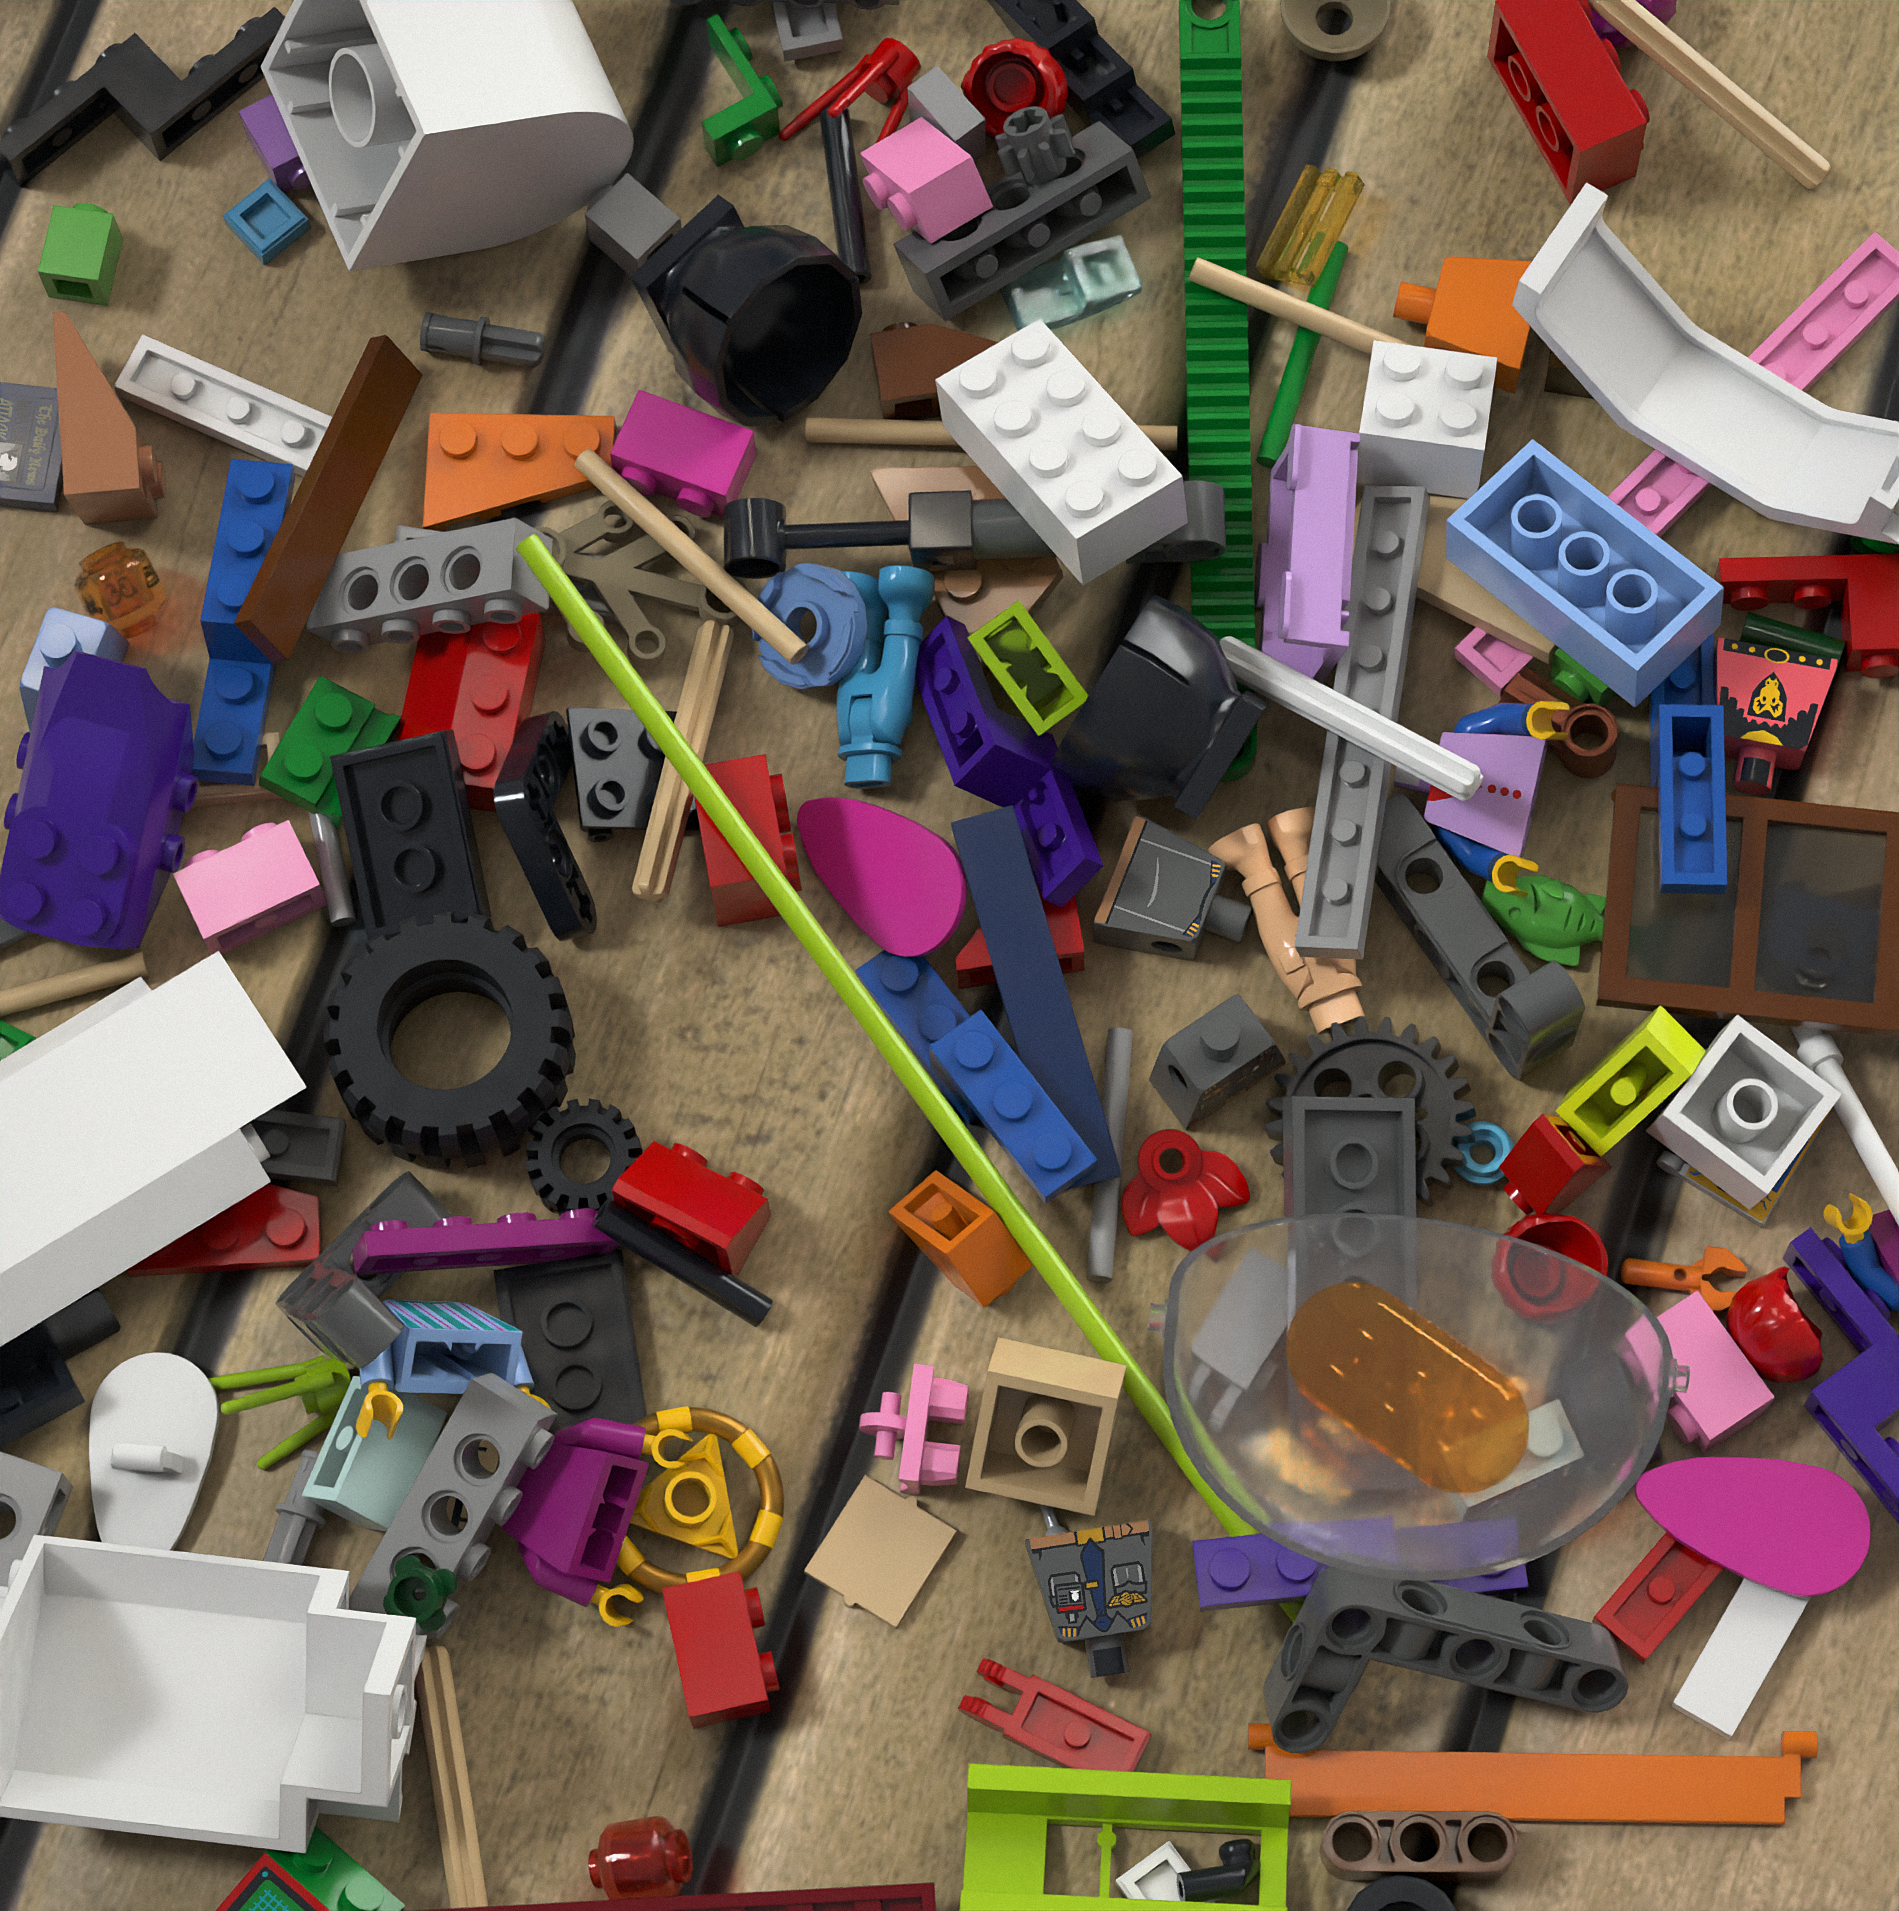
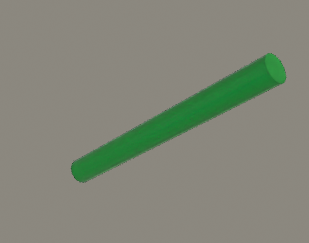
(1299, 364)

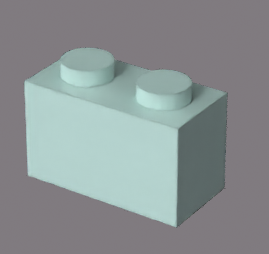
(372, 1475)

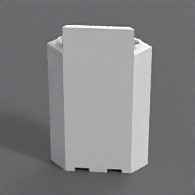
(129, 1133)

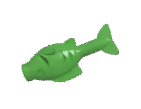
(1550, 919)

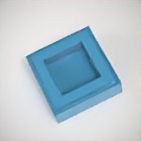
(266, 221)

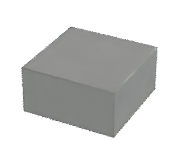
(948, 111)

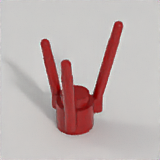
(881, 75)

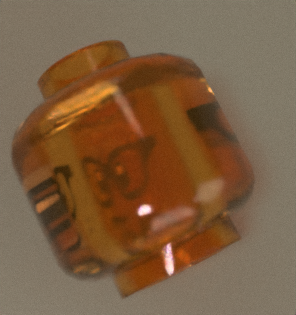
(121, 588)

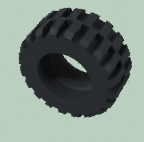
(435, 962)

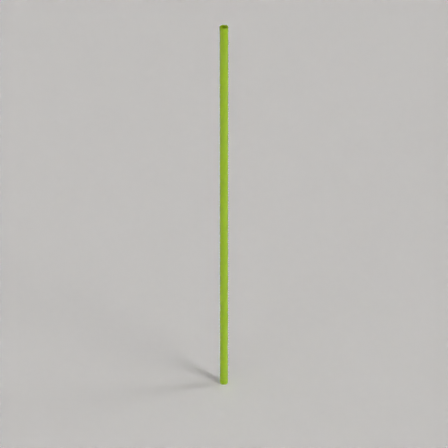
(872, 1020)

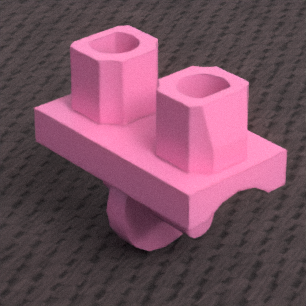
(929, 1401)

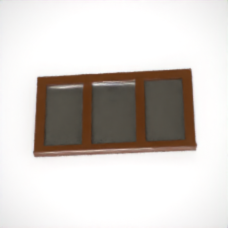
(1791, 942)

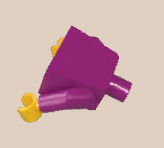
(581, 1507)

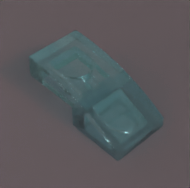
(1076, 287)

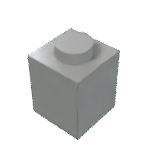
(629, 223)

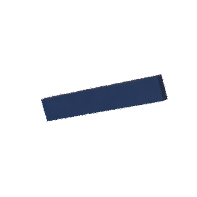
(1032, 977)

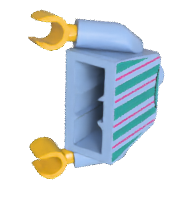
(439, 1353)

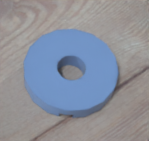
(839, 620)

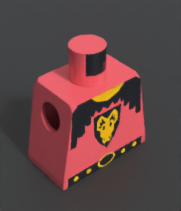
(1768, 707)

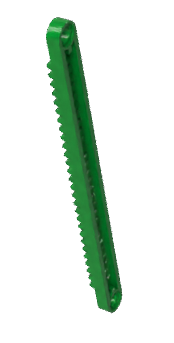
(1217, 323)

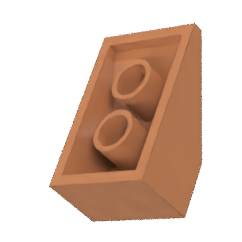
(104, 458)

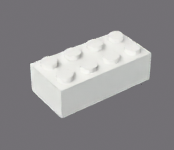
(1062, 451)

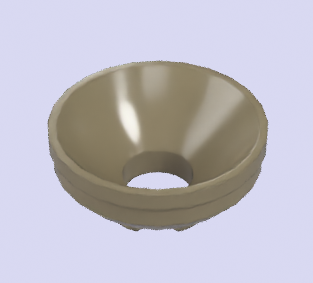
(1368, 25)

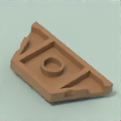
(996, 584)

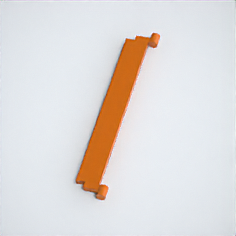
(1543, 1784)

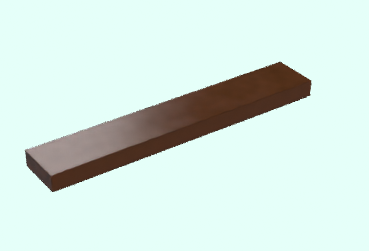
(328, 499)

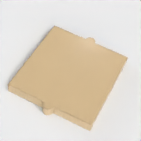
(880, 1552)

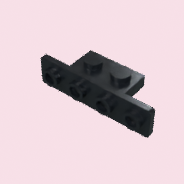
(33, 1366)

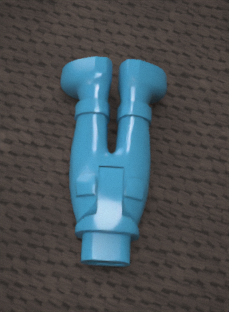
(878, 692)

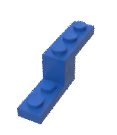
(238, 672)
(1690, 777)
(978, 1072)

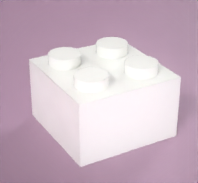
(1425, 419)
(1744, 1112)

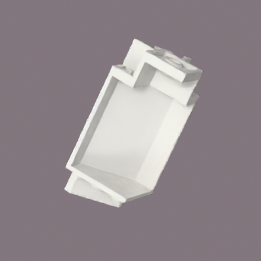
(198, 1695)

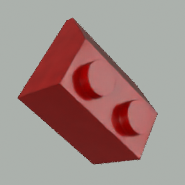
(694, 1204)

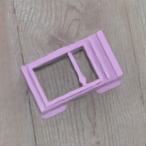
(1308, 551)

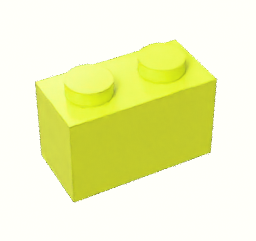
(1631, 1081)

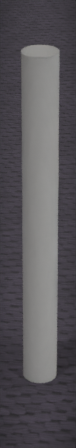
(1107, 1192)

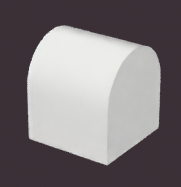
(444, 120)

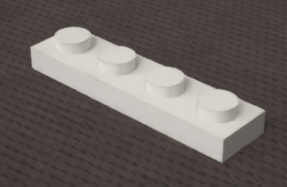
(221, 404)

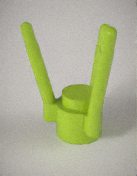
(318, 1383)

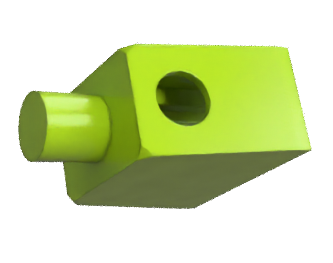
(1028, 667)

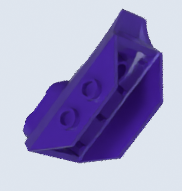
(97, 805)

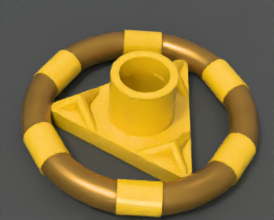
(695, 1504)

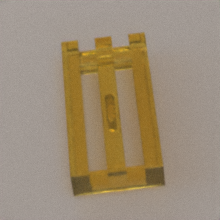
(1302, 224)

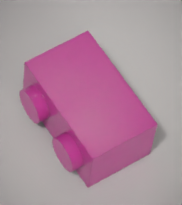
(683, 454)

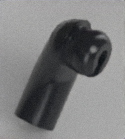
(1221, 1881)

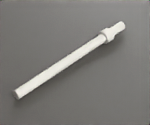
(1824, 1058)

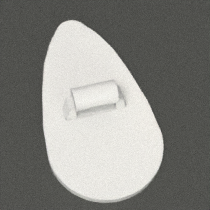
(150, 1449)

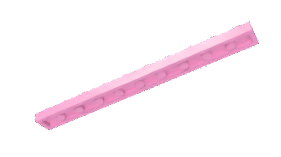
(1797, 352)

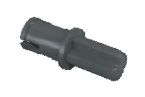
(481, 340)

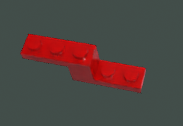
(1861, 583)

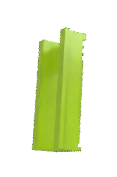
(1015, 1804)

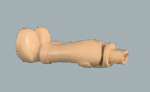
(1321, 984)

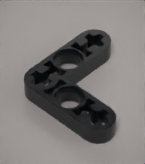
(524, 805)

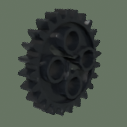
(1368, 1063)

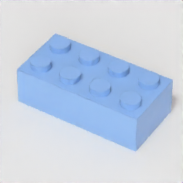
(1584, 572)

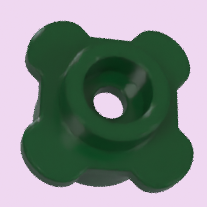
(401, 1593)

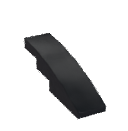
(1097, 77)

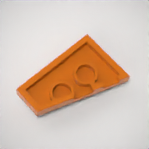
(506, 460)

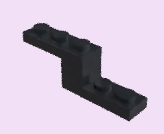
(143, 95)

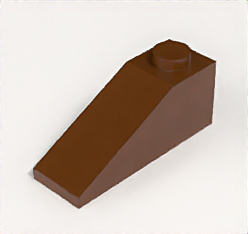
(909, 361)

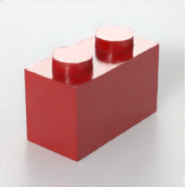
(718, 1649)

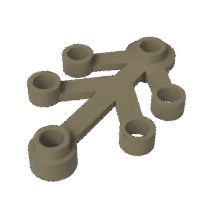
(619, 577)

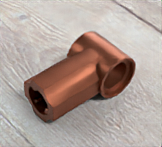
(1581, 718)

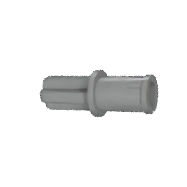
(297, 1519)

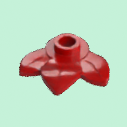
(1185, 1200)

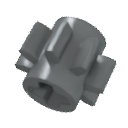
(1034, 145)

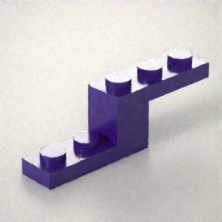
(1005, 762)
(1865, 1391)
(1263, 1572)

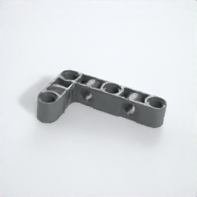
(1464, 944)
(345, 1311)
(1433, 1632)

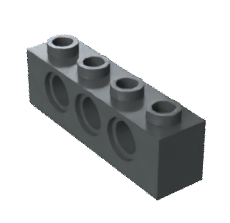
(1025, 224)

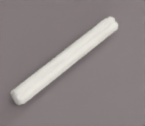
(1351, 720)

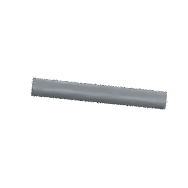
(332, 870)

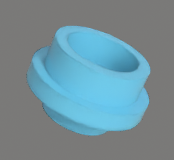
(1497, 1141)

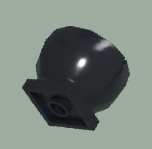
(751, 313)
(1160, 715)

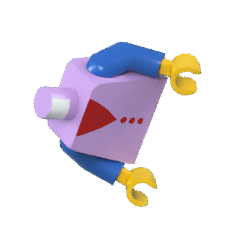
(1510, 751)

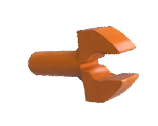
(1688, 1278)

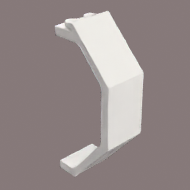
(1698, 394)

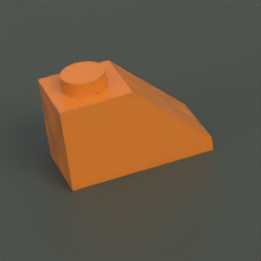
(961, 1238)

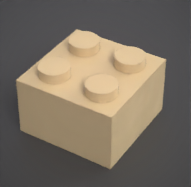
(1045, 1426)

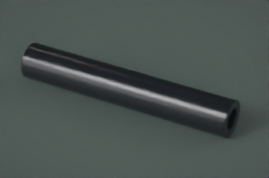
(845, 193)
(682, 1262)

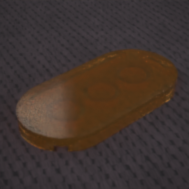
(1408, 1388)

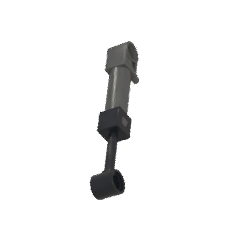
(948, 533)

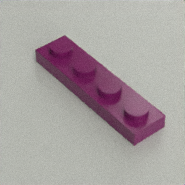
(461, 1244)

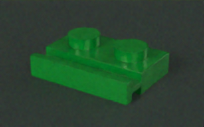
(326, 725)

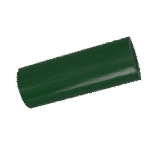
(1781, 635)

